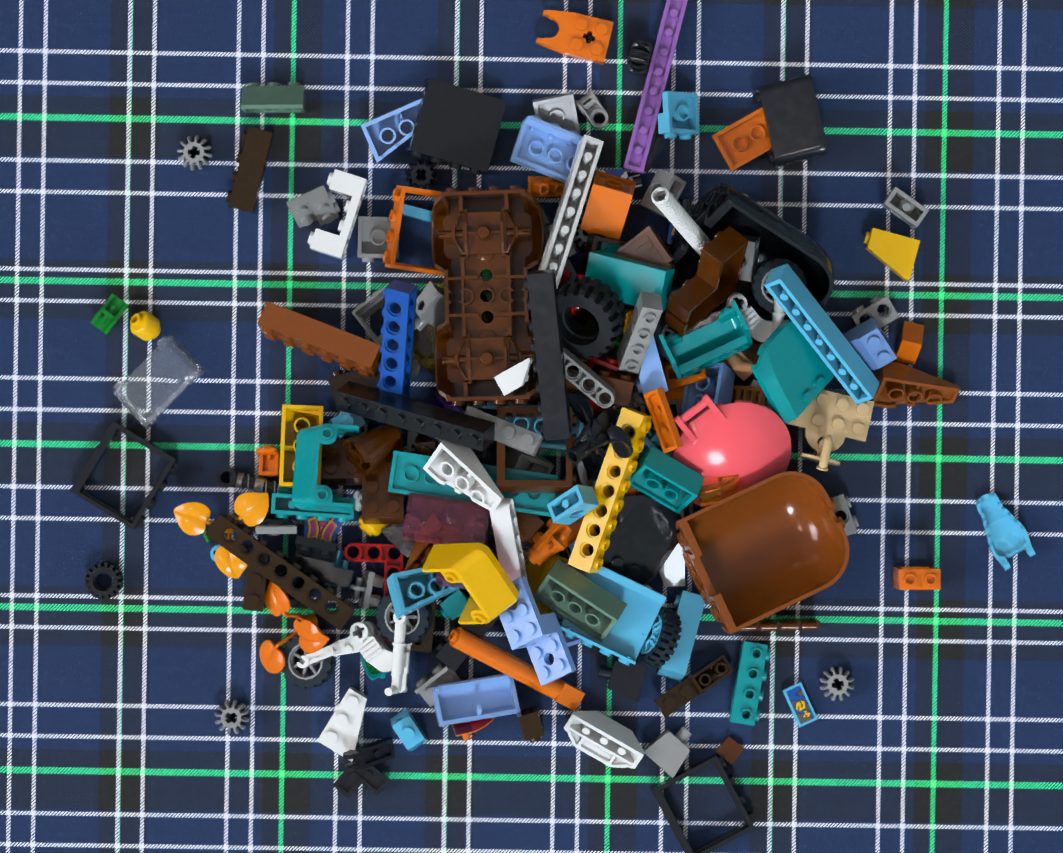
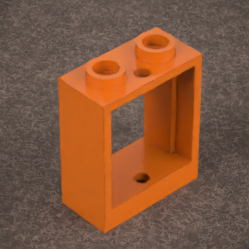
(917, 578)

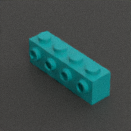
(283, 506)
(748, 682)

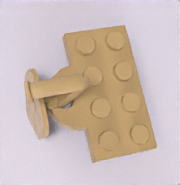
(833, 419)

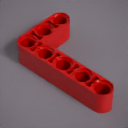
(383, 557)

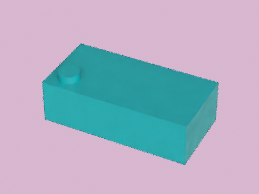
(630, 276)

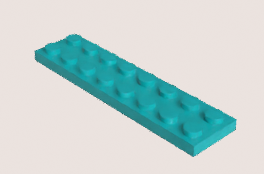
(409, 476)

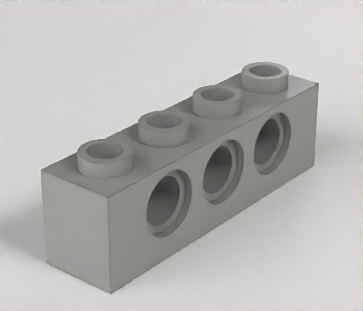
(639, 332)

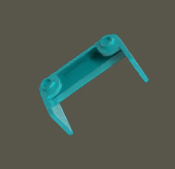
(708, 344)
(305, 491)

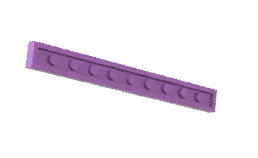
(655, 85)

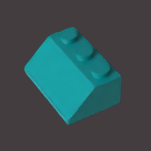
(666, 480)

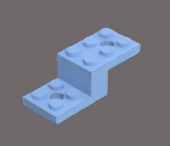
(539, 634)

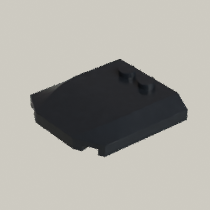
(641, 538)

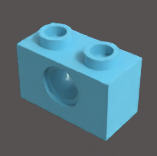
(572, 504)

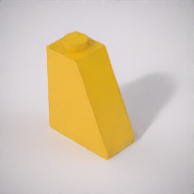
(893, 251)

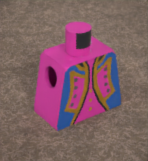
(322, 530)

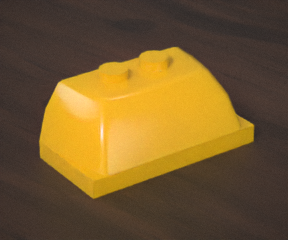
(294, 419)

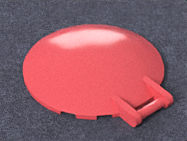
(733, 441)

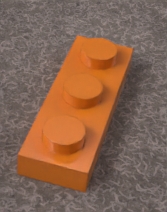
(663, 420)

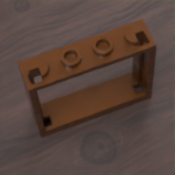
(532, 486)

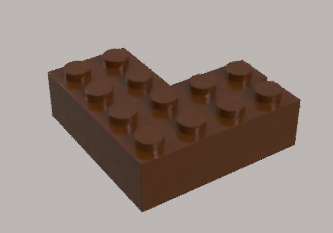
(712, 283)
(377, 503)

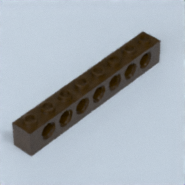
(336, 618)

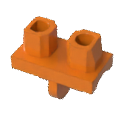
(544, 186)
(552, 538)

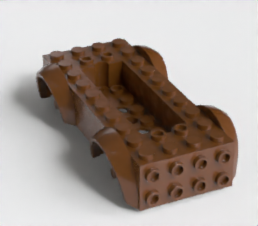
(473, 234)

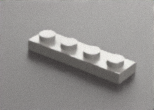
(509, 433)

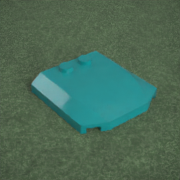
(790, 371)

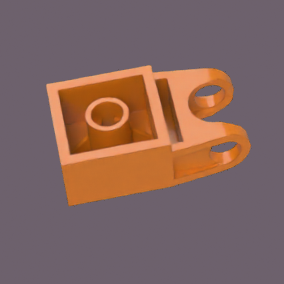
(570, 38)

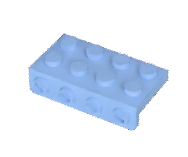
(545, 148)

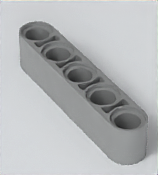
(586, 373)

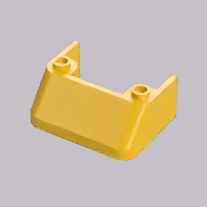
(481, 575)

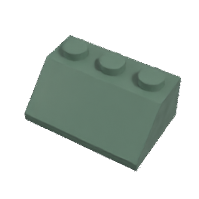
(273, 98)

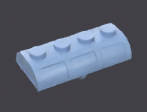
(475, 699)

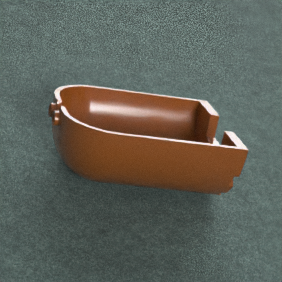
(764, 548)

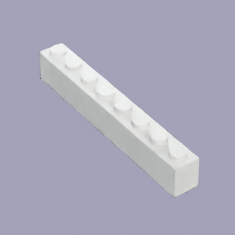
(571, 205)

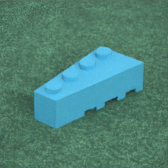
(414, 590)
(690, 609)

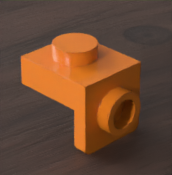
(268, 461)

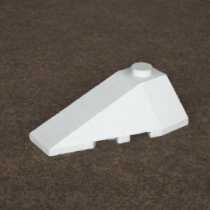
(463, 471)

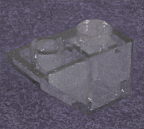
(395, 535)

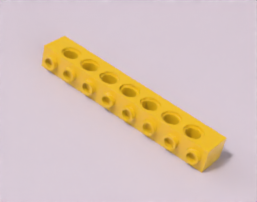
(607, 477)

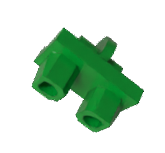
(109, 314)

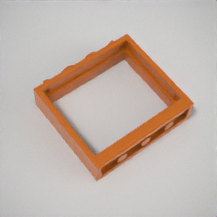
(393, 234)

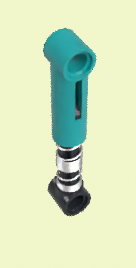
(257, 484)

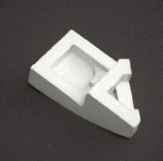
(514, 377)

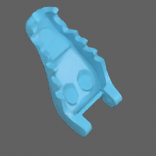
(1003, 532)

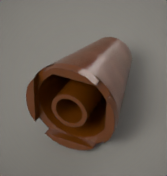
(371, 447)

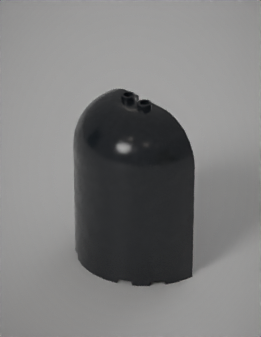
(727, 207)

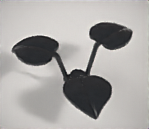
(582, 450)

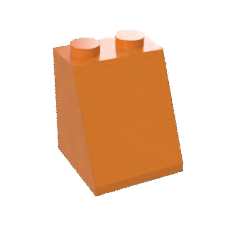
(608, 205)

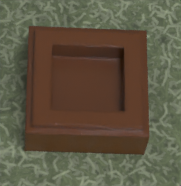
(730, 750)

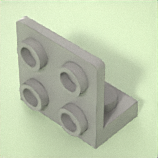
(441, 675)

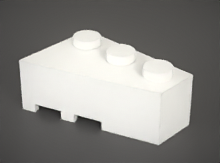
(345, 724)

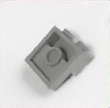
(314, 206)
(372, 238)

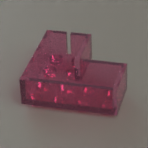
(445, 522)

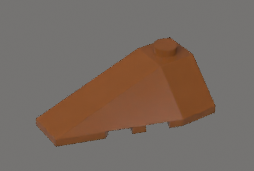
(909, 386)

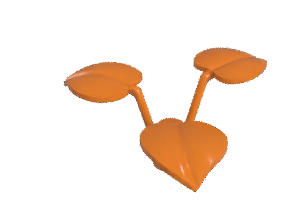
(306, 627)

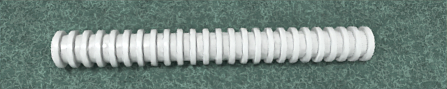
(679, 218)

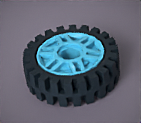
(661, 639)

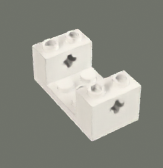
(351, 187)

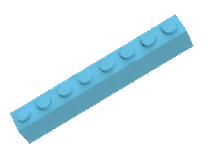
(821, 333)

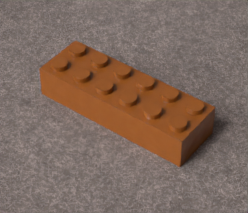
(320, 339)

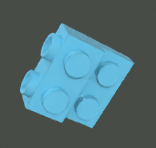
(679, 115)

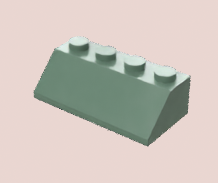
(579, 600)

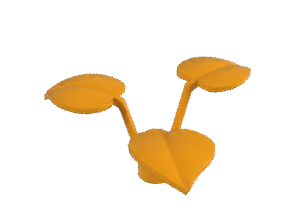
(249, 506)

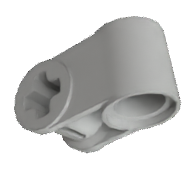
(591, 109)

